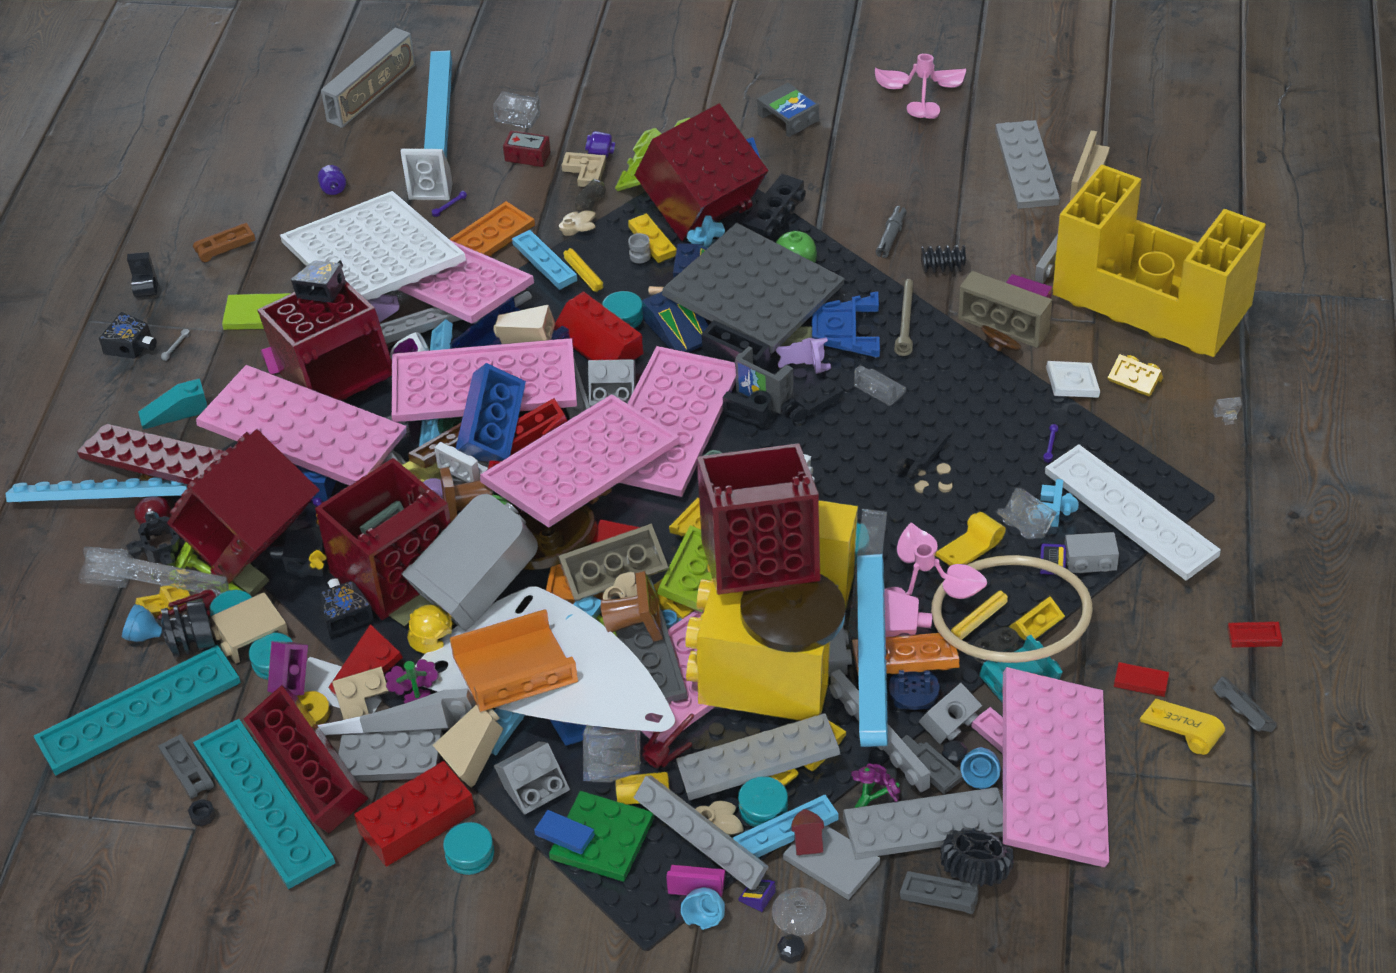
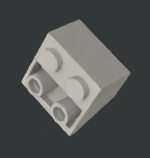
(609, 378)
(532, 777)

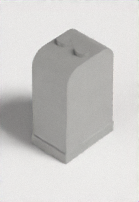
(473, 559)

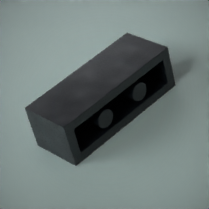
(727, 343)

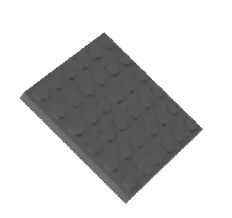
(753, 286)

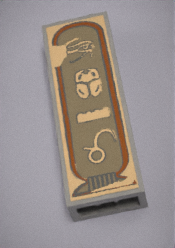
(368, 77)

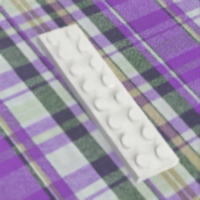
(1133, 512)

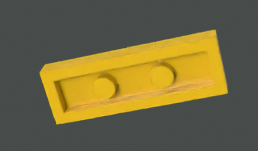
(659, 246)

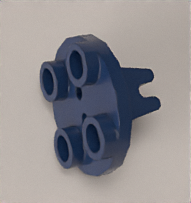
(906, 683)

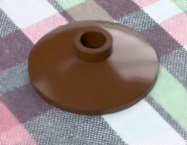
(999, 339)

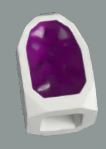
(411, 343)

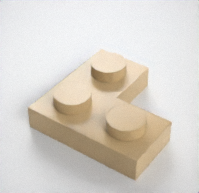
(587, 165)
(356, 688)

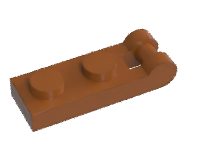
(223, 241)

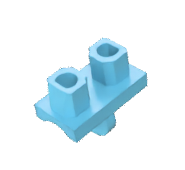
(704, 234)
(1066, 504)

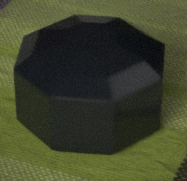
(954, 752)
(201, 812)
(791, 948)

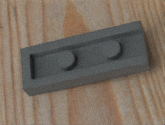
(939, 892)

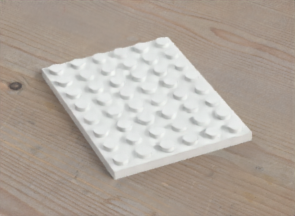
(378, 243)

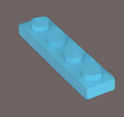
(544, 259)
(778, 831)

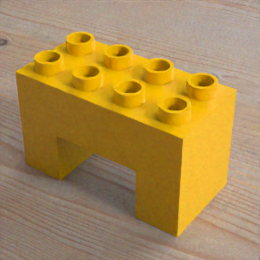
(1153, 276)
(750, 677)

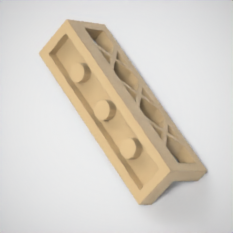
(1091, 159)

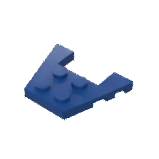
(838, 324)

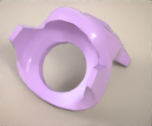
(807, 351)

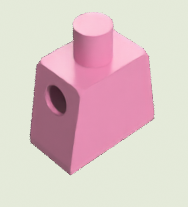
(903, 615)

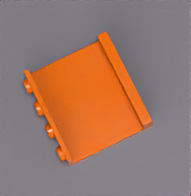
(512, 660)

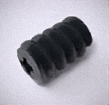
(943, 258)

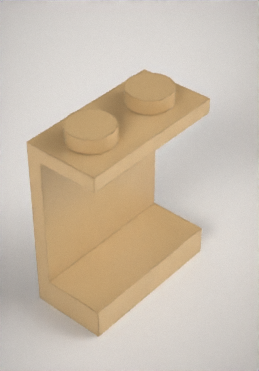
(246, 624)

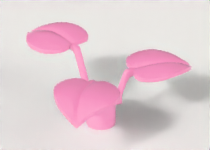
(923, 68)
(921, 548)

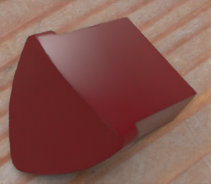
(807, 832)

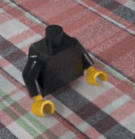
(302, 551)

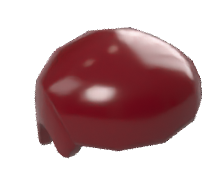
(152, 503)

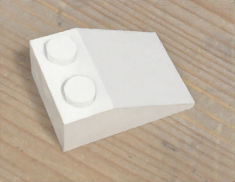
(427, 174)

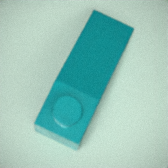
(176, 404)

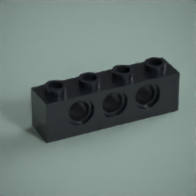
(775, 206)

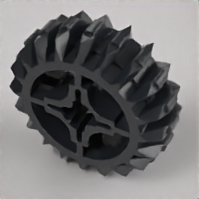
(976, 857)

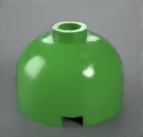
(799, 243)

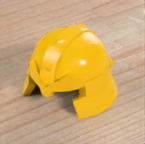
(427, 626)

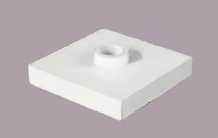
(1072, 379)

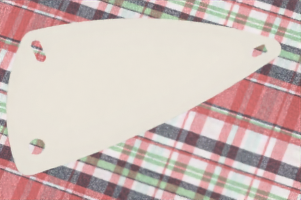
(611, 683)

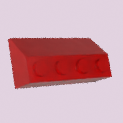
(599, 332)

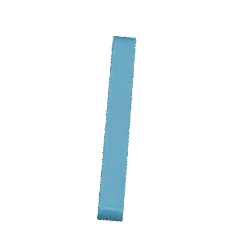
(438, 101)
(872, 651)

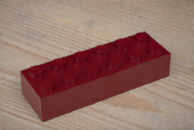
(305, 759)

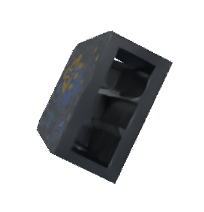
(320, 281)
(127, 337)
(344, 607)

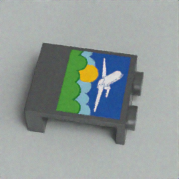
(790, 106)
(753, 378)

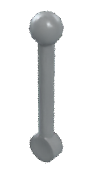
(184, 334)

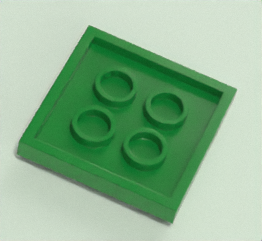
(616, 840)

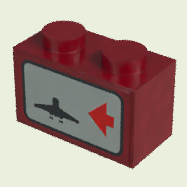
(526, 148)

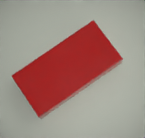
(1254, 634)
(1141, 679)

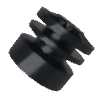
(187, 628)

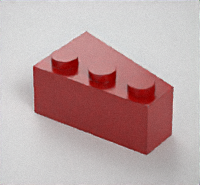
(537, 424)

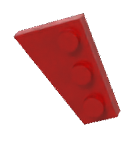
(369, 653)

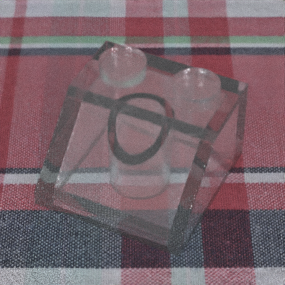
(610, 753)

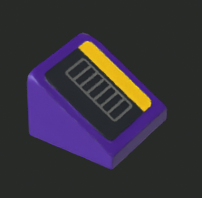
(1054, 553)
(760, 896)

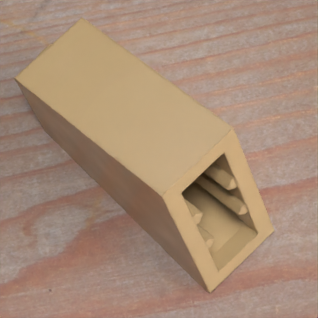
(525, 325)
(470, 743)

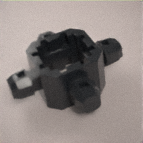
(154, 526)

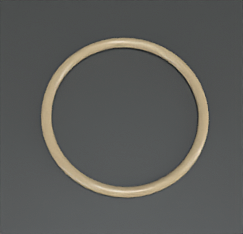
(1016, 657)

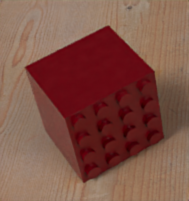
(700, 171)
(327, 344)
(241, 504)
(759, 518)
(384, 553)

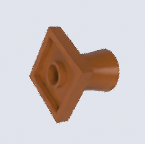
(460, 495)
(634, 609)

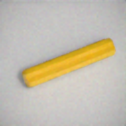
(583, 270)
(980, 614)

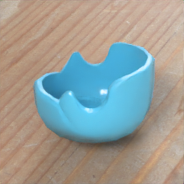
(703, 908)

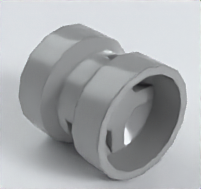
(639, 248)

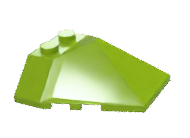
(627, 178)

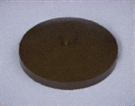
(563, 537)
(794, 615)

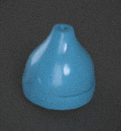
(140, 625)
(980, 768)

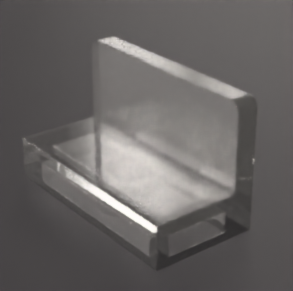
(878, 385)

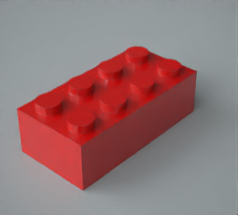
(414, 813)

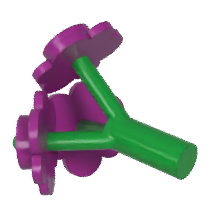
(412, 677)
(869, 776)

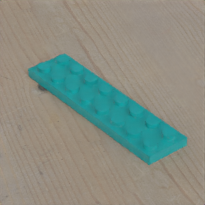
(136, 710)
(264, 804)

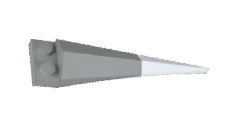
(431, 712)

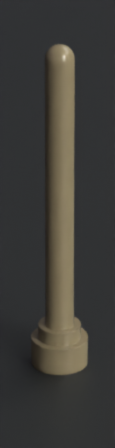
(904, 344)

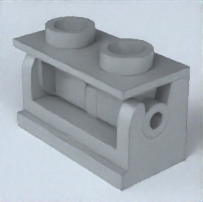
(1091, 552)

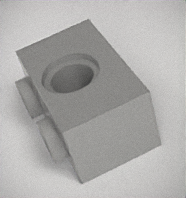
(941, 724)

